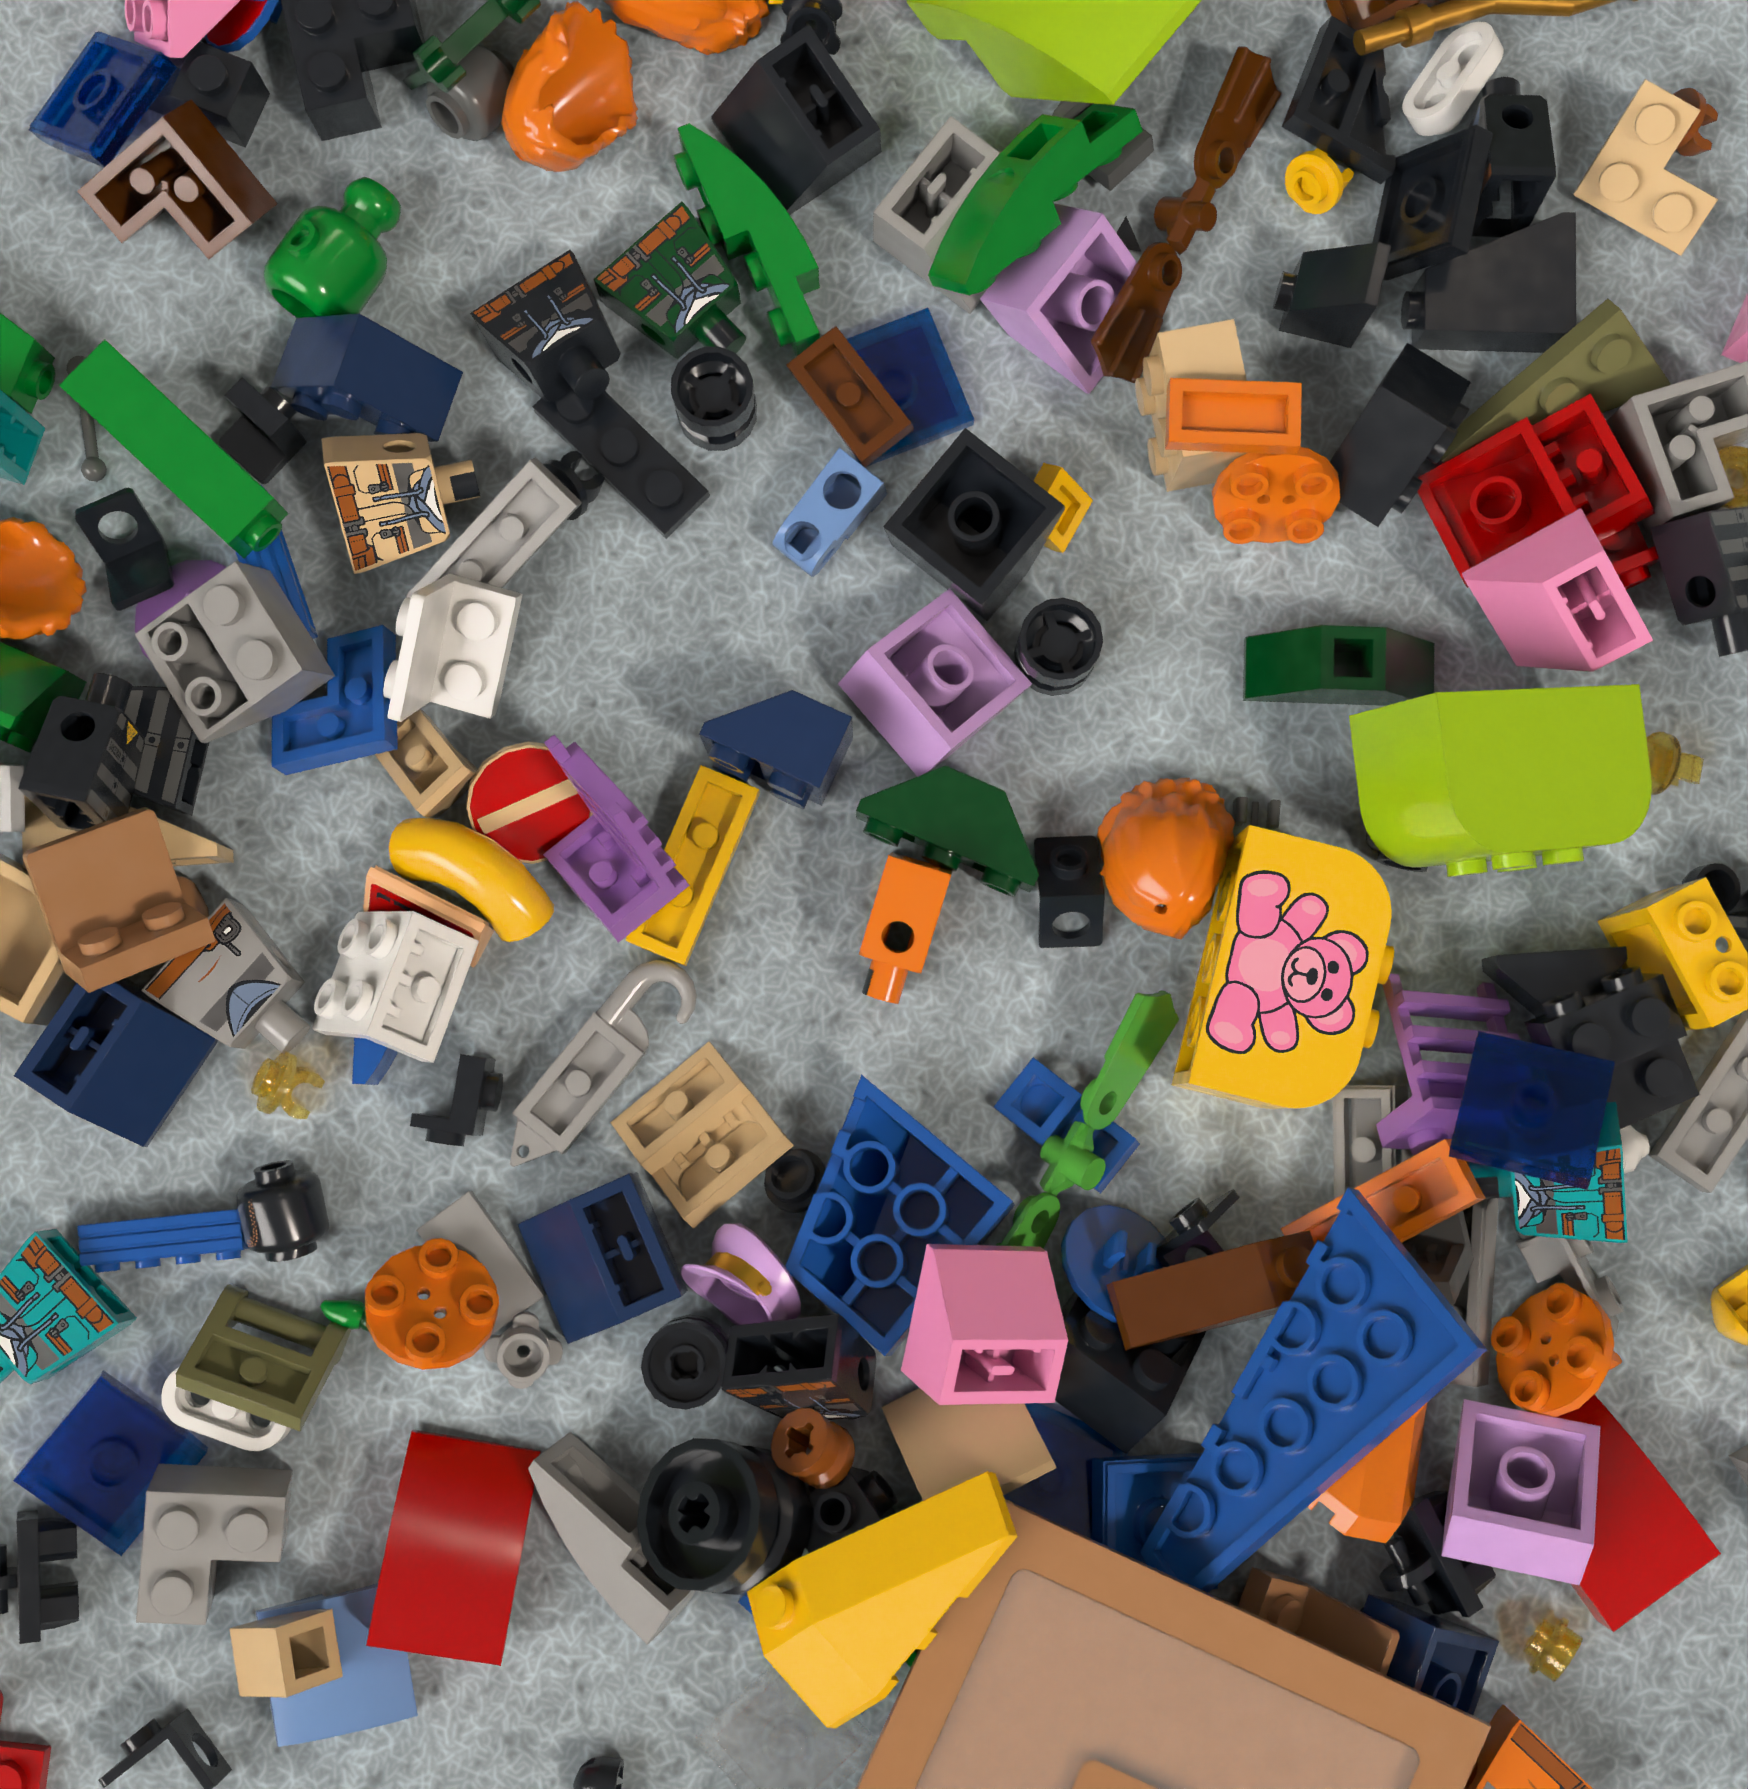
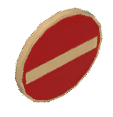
(524, 801)

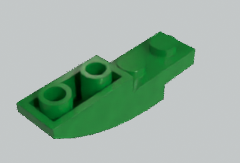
(1014, 197)
(751, 219)

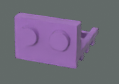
(613, 855)
(1434, 1085)

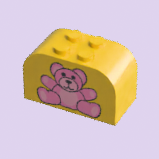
(1287, 973)

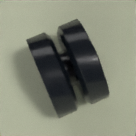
(721, 1517)

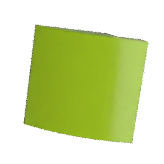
(1059, 46)

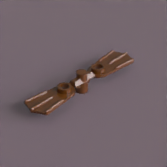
(1232, 126)

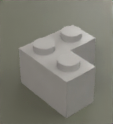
(1675, 440)
(202, 1518)

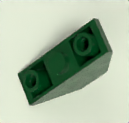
(1337, 666)
(956, 823)

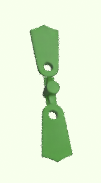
(1071, 1159)

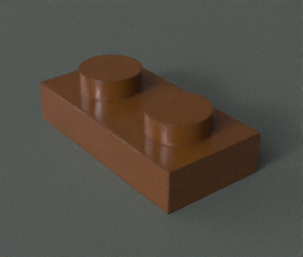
(850, 396)

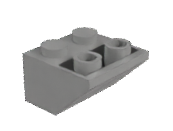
(927, 197)
(234, 652)

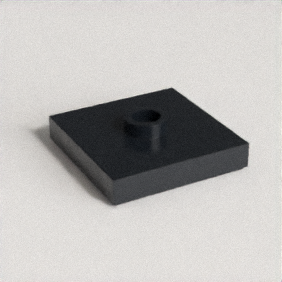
(1433, 201)

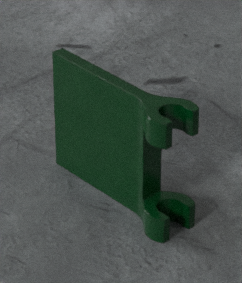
(439, 60)

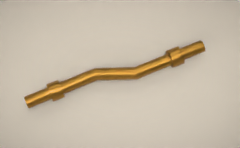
(1420, 22)

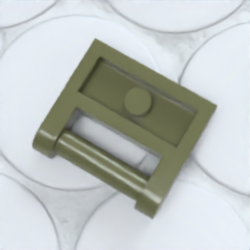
(256, 1372)

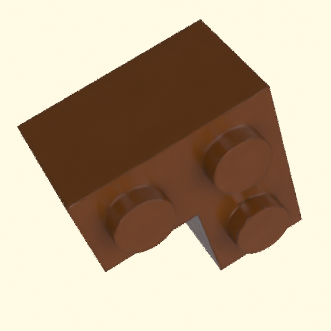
(179, 169)

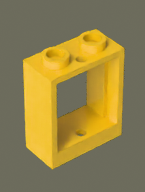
(1676, 937)

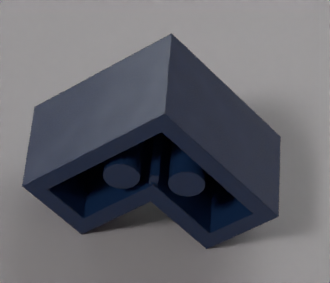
(366, 372)

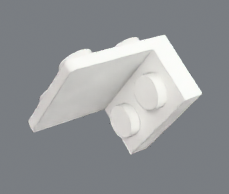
(452, 647)
(395, 982)

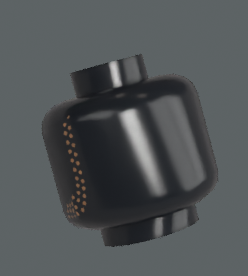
(282, 1211)

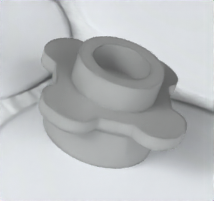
(517, 1368)

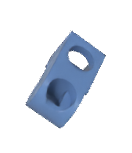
(829, 512)

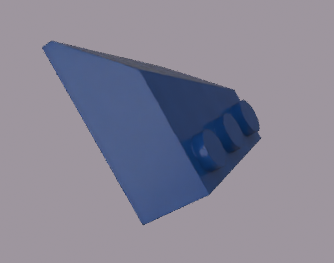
(878, 1208)

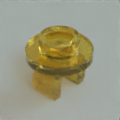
(1669, 764)
(276, 1082)

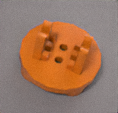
(1276, 497)
(406, 1324)
(1579, 1340)

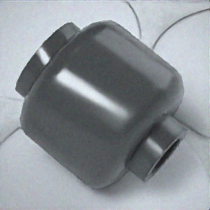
(477, 101)

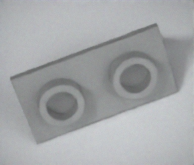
(1567, 1257)

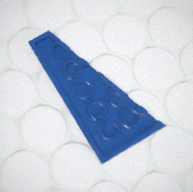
(1322, 1390)

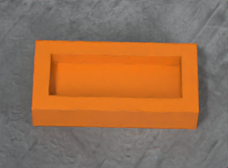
(1233, 416)

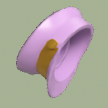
(744, 1278)

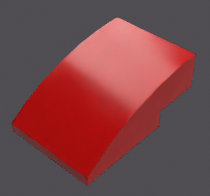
(1531, 480)
(1642, 1528)
(454, 1548)

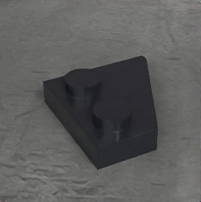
(1343, 102)

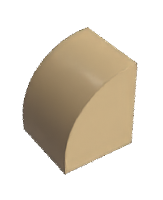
(286, 1653)

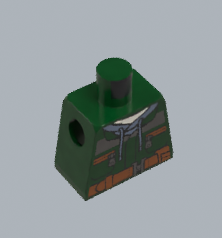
(674, 287)

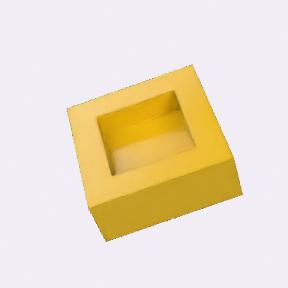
(1071, 495)

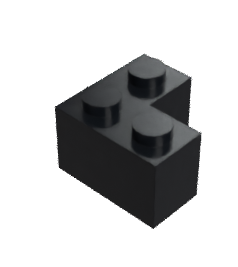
(338, 46)
(1402, 425)

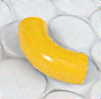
(475, 869)

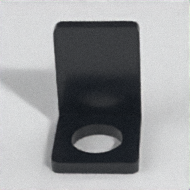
(135, 564)
(1069, 883)
(1192, 1228)
(180, 1734)

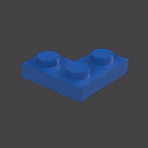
(352, 715)

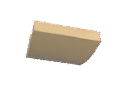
(701, 1135)
(962, 1441)

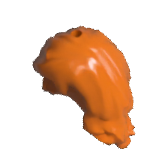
(696, 24)
(570, 91)
(37, 581)
(1166, 849)

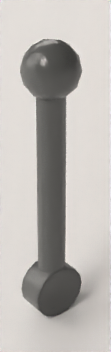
(92, 467)

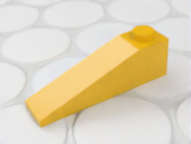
(863, 1604)

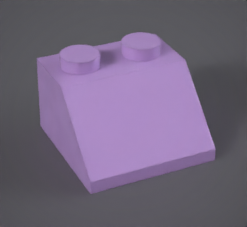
(1063, 293)
(933, 682)
(1523, 1492)

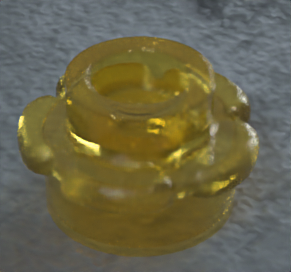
(1552, 1648)

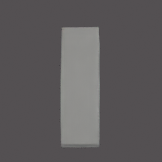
(598, 1525)

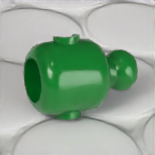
(333, 256)

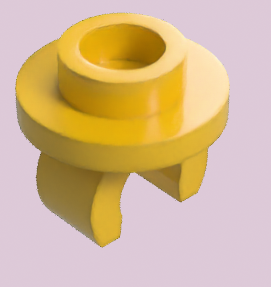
(1316, 181)

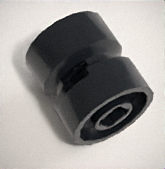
(714, 398)
(1058, 646)
(685, 1362)

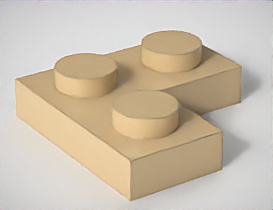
(1630, 175)

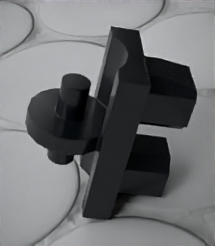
(1420, 1568)
(43, 1605)

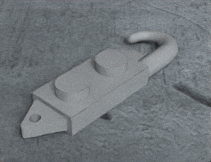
(593, 1064)

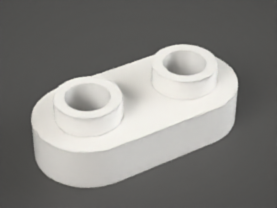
(1452, 79)
(218, 1420)

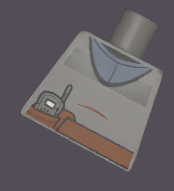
(234, 984)

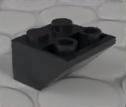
(798, 121)
(1115, 1388)

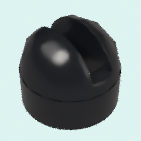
(1723, 882)
(600, 1773)

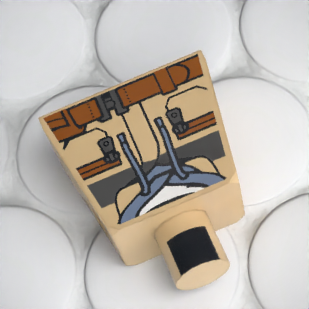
(392, 494)

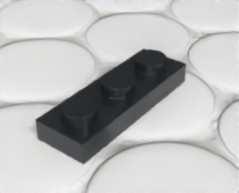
(626, 458)

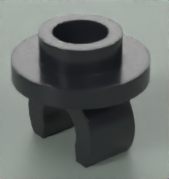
(585, 490)

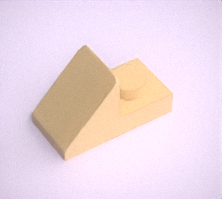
(427, 766)

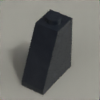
(1499, 295)

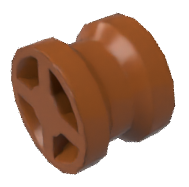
(829, 1444)

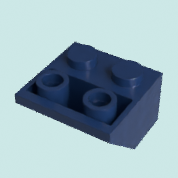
(783, 741)
(116, 1059)
(602, 1258)

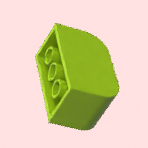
(1502, 775)

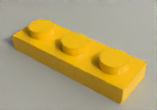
(702, 851)

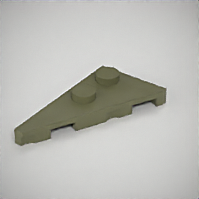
(1594, 357)

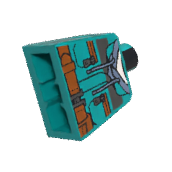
(1564, 1210)
(53, 1309)

